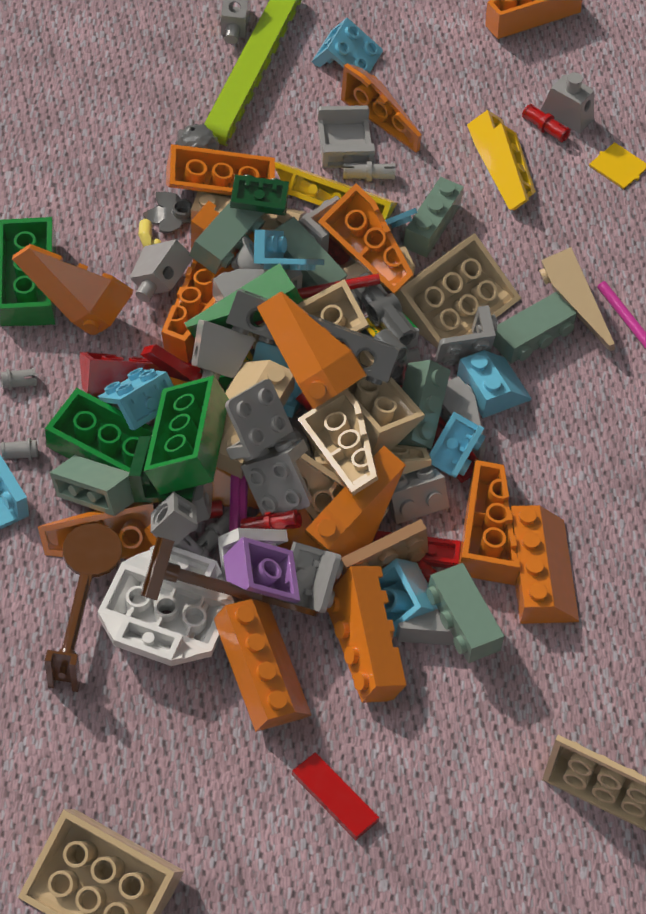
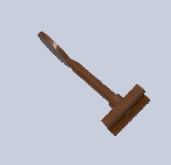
(91, 553)
(162, 569)

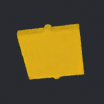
(618, 165)

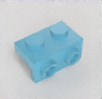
(455, 445)

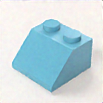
(492, 382)
(405, 591)

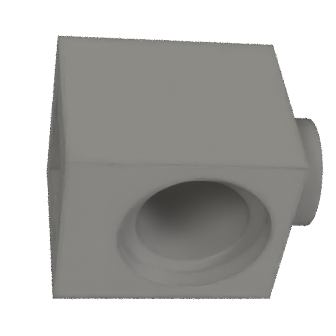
(174, 518)

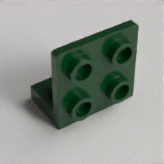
(260, 194)
(141, 486)

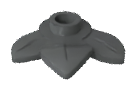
(168, 211)

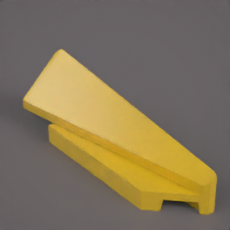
(503, 158)
(319, 189)

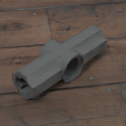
(386, 311)

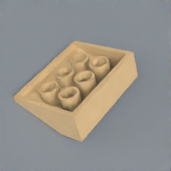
(450, 290)
(597, 781)
(97, 872)

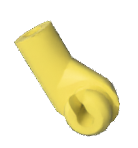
(145, 233)

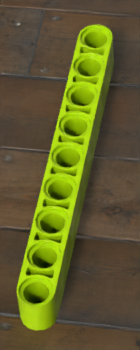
(249, 68)

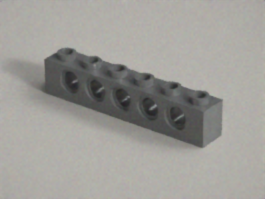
(384, 354)

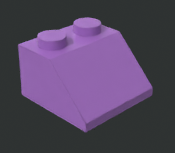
(262, 569)

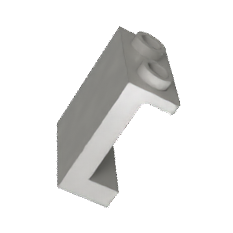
(344, 135)

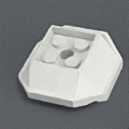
(170, 638)

